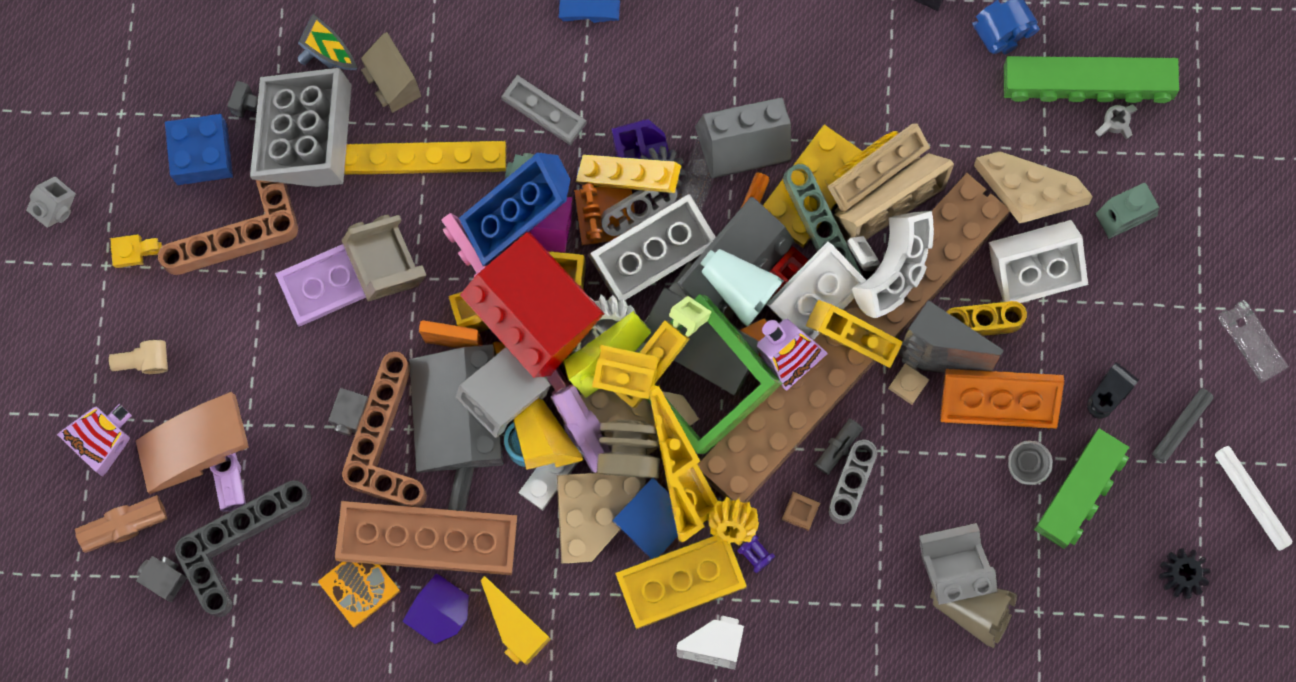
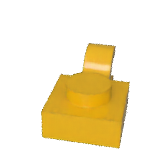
(131, 249)

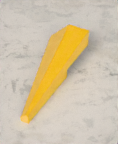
(541, 435)
(687, 486)

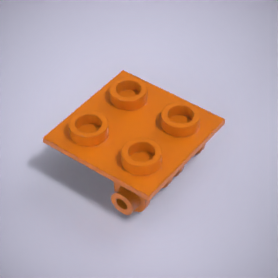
(591, 204)

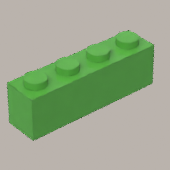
(1082, 488)

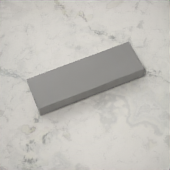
(544, 110)

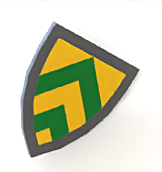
(325, 45)

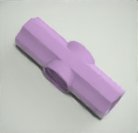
(580, 424)
(229, 485)

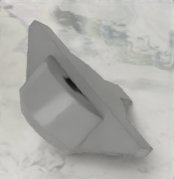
(1120, 123)

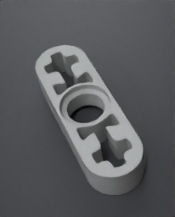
(615, 210)

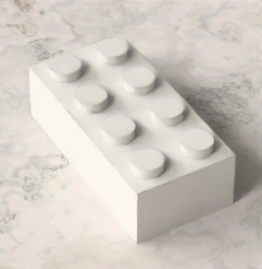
(653, 248)

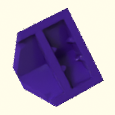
(637, 138)
(438, 610)

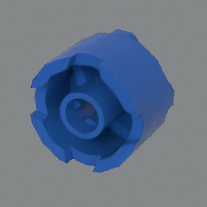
(1004, 25)

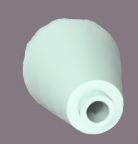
(740, 283)

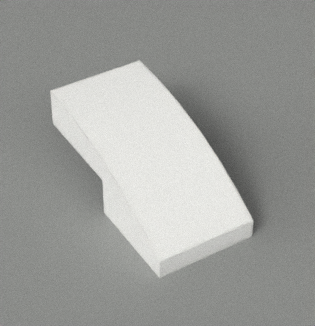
(863, 253)

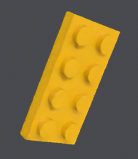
(823, 157)
(680, 581)

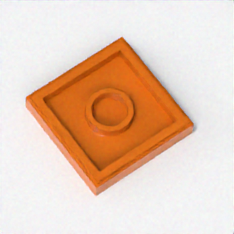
(449, 335)

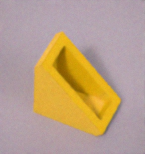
(465, 315)

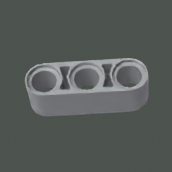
(859, 469)

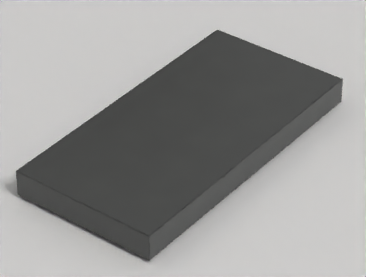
(705, 351)

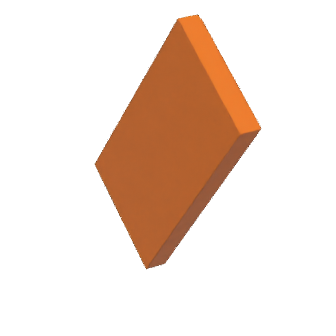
(1001, 398)

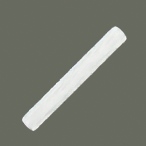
(1253, 498)

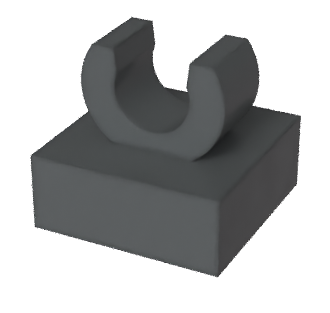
(242, 100)

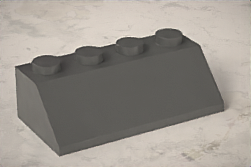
(749, 235)

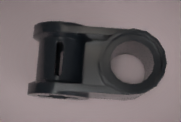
(1113, 388)

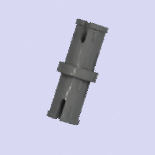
(838, 446)

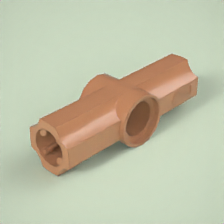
(121, 524)

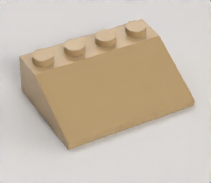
(895, 197)

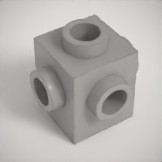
(51, 202)

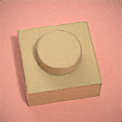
(908, 384)

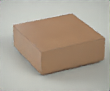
(800, 511)

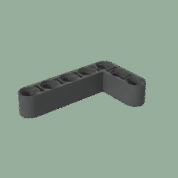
(232, 537)

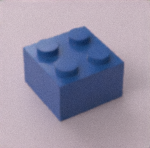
(198, 149)

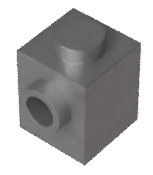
(347, 411)
(161, 577)

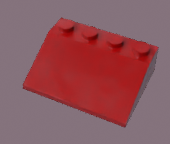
(532, 305)

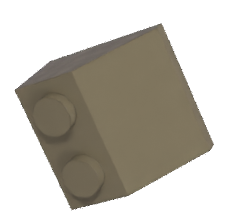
(390, 74)

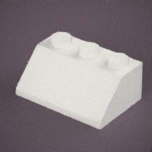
(1039, 262)
(713, 643)

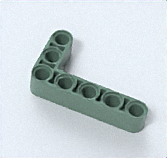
(821, 214)

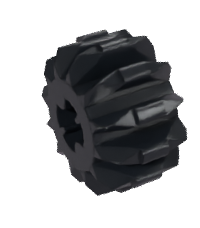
(1179, 582)

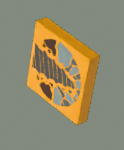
(358, 589)

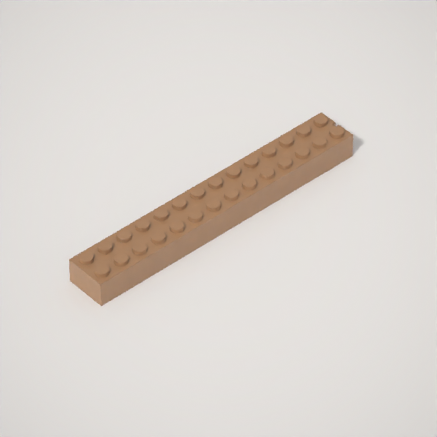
(785, 419)

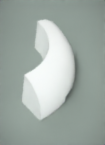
(902, 265)

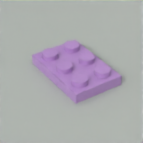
(320, 285)

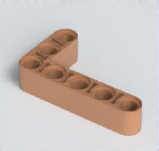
(240, 231)
(378, 437)

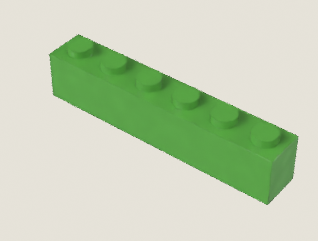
(1091, 78)

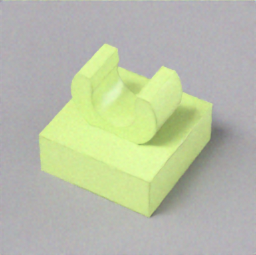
(689, 314)

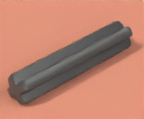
(1182, 425)
(461, 489)

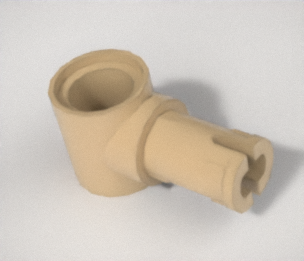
(149, 358)

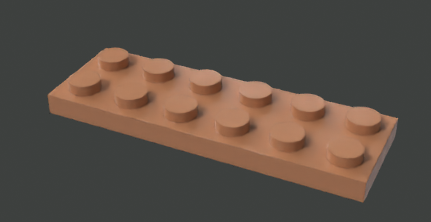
(426, 538)

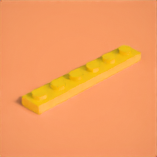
(425, 157)

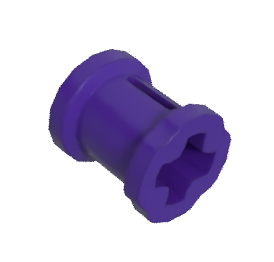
(765, 556)

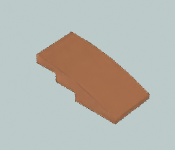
(191, 443)

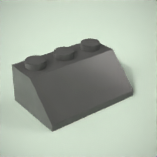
(745, 137)

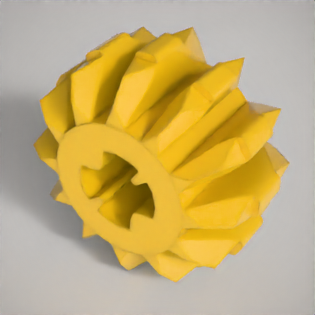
(733, 521)

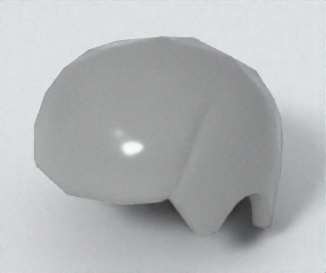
(1030, 462)

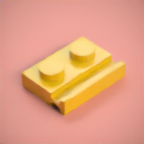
(625, 372)

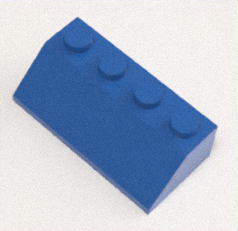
(516, 206)

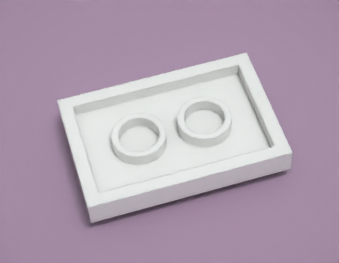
(822, 278)

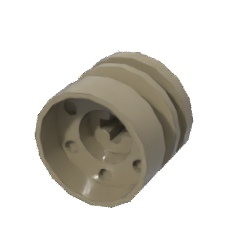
(628, 450)

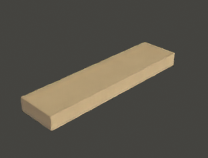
(878, 167)

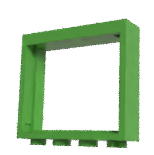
(751, 360)

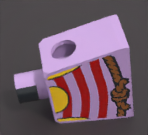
(788, 351)
(98, 437)

